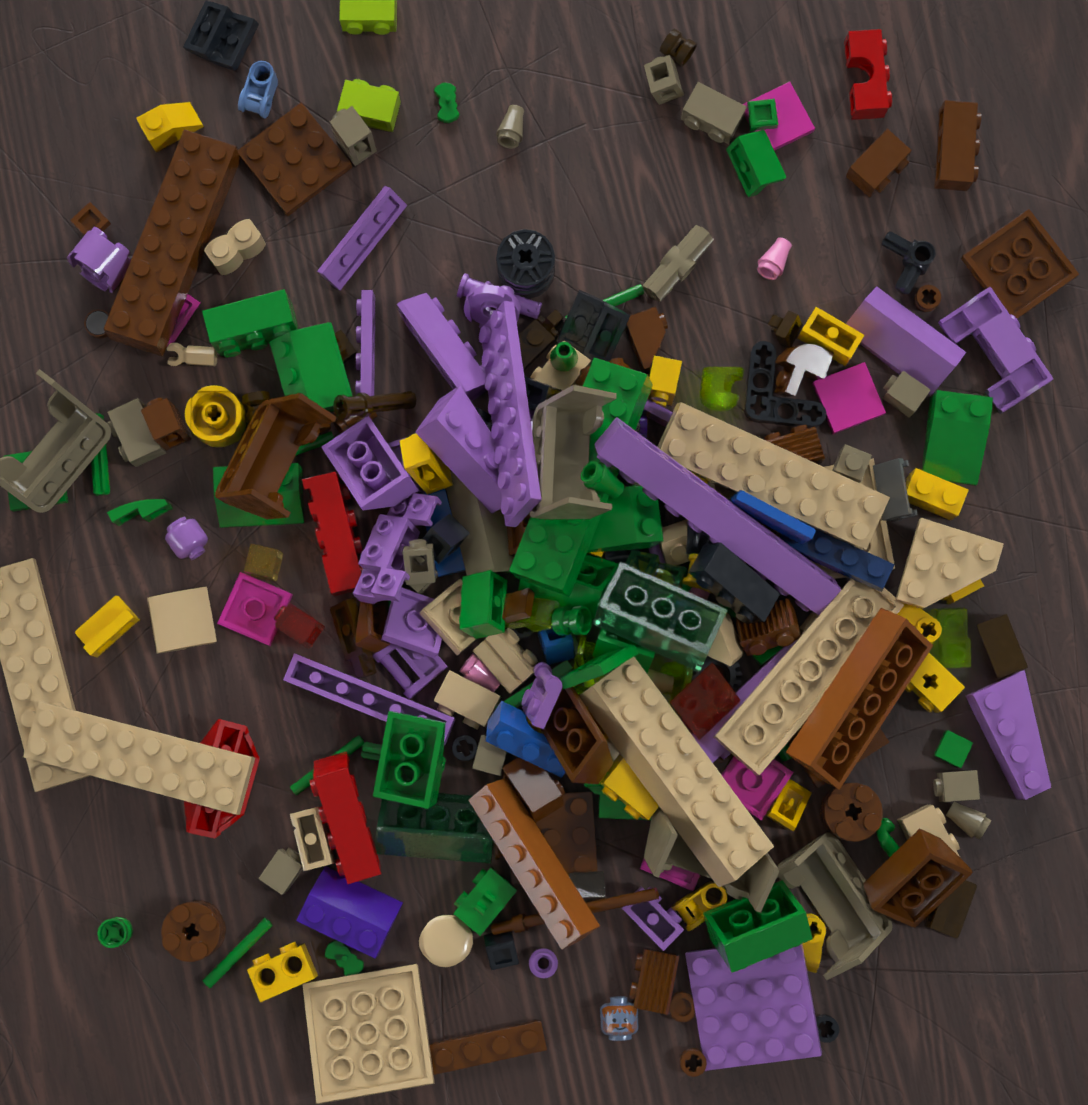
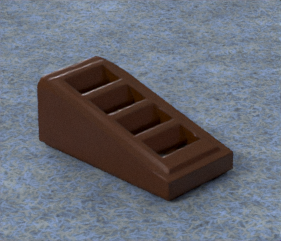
(367, 636)

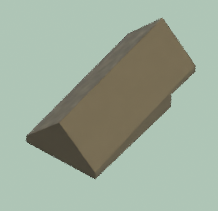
(488, 541)

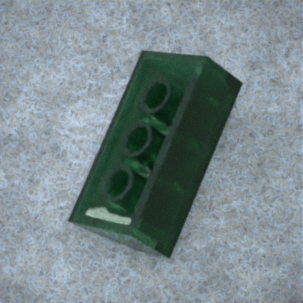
(659, 616)
(442, 832)

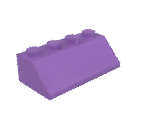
(442, 344)

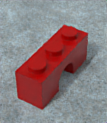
(866, 51)

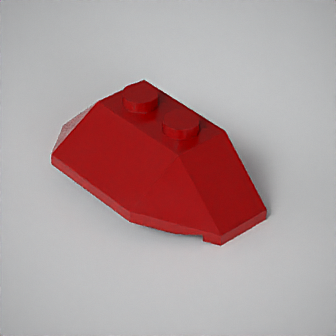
(210, 821)

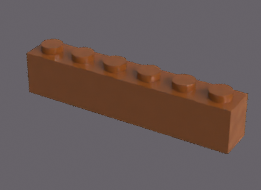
(534, 863)

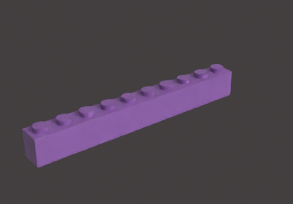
(716, 516)

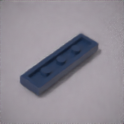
(844, 559)

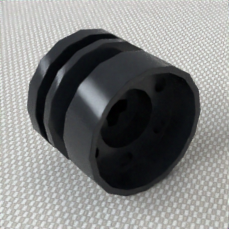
(526, 278)

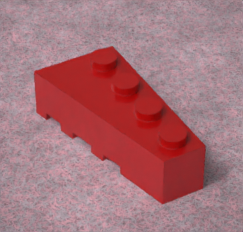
(335, 531)
(345, 818)

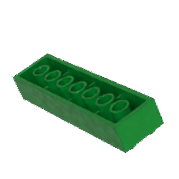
(556, 548)

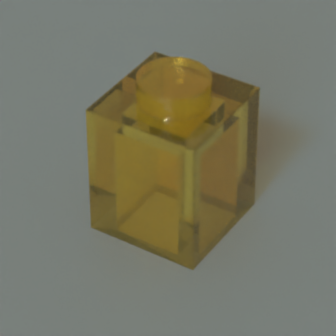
(263, 562)

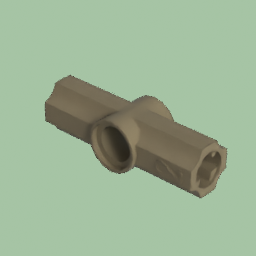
(678, 263)

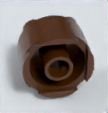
(865, 821)
(178, 938)

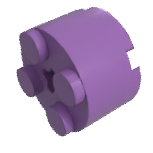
(100, 260)

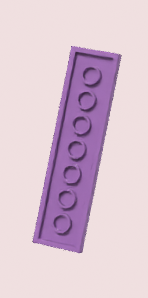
(509, 415)

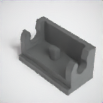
(891, 482)

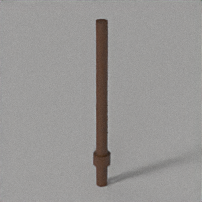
(521, 922)

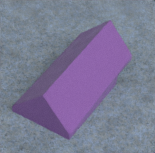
(904, 340)

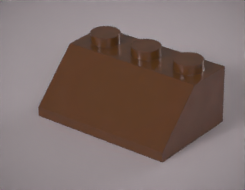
(577, 739)
(916, 879)

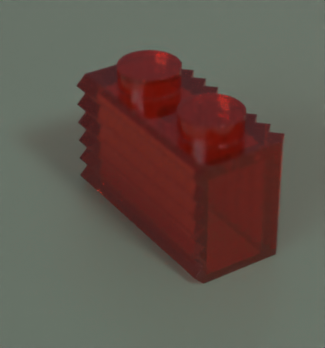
(298, 625)

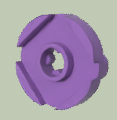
(483, 297)

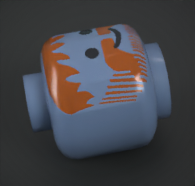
(619, 1019)

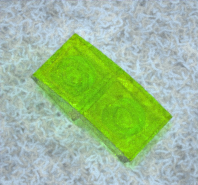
(540, 616)
(954, 640)

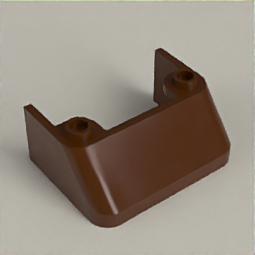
(267, 453)

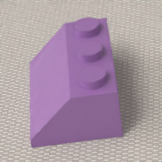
(369, 467)

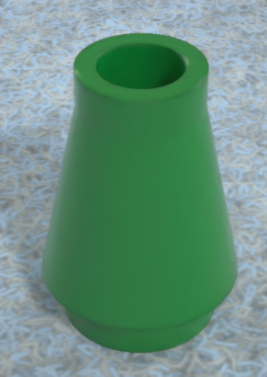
(561, 362)
(601, 479)

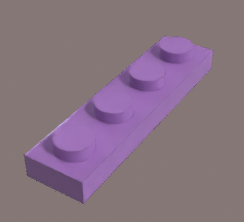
(362, 238)
(366, 336)

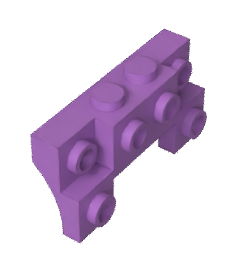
(1004, 346)
(383, 554)

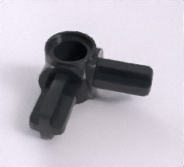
(913, 267)

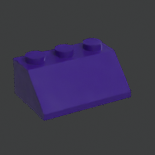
(350, 912)

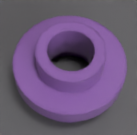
(543, 972)

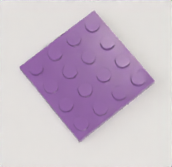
(753, 1012)

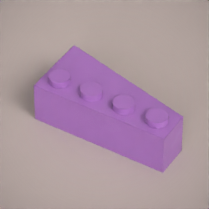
(465, 445)
(1012, 732)

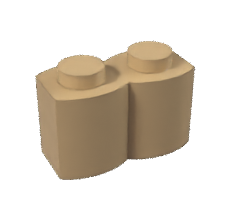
(239, 244)

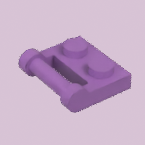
(423, 665)
(542, 696)

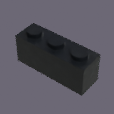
(733, 583)

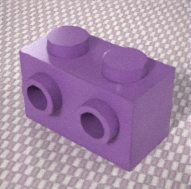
(656, 922)

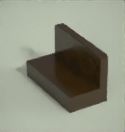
(952, 912)

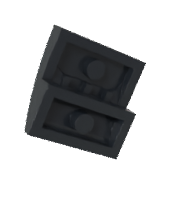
(221, 35)
(593, 326)

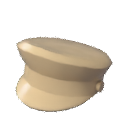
(446, 940)

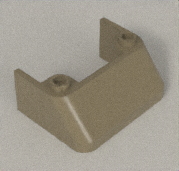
(562, 450)
(59, 455)
(668, 849)
(840, 898)

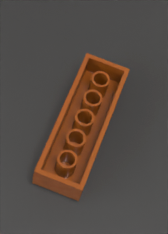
(860, 698)

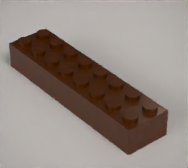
(172, 243)

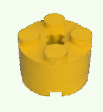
(205, 405)

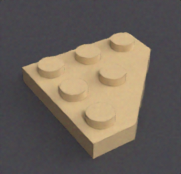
(944, 562)

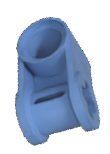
(256, 94)

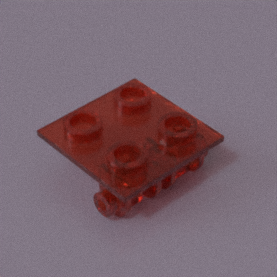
(705, 701)

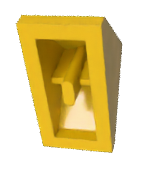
(789, 805)

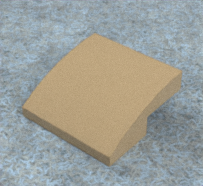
(181, 620)

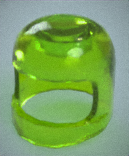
(717, 386)

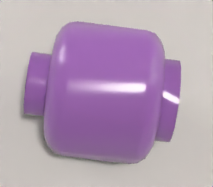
(186, 538)

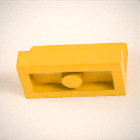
(106, 626)

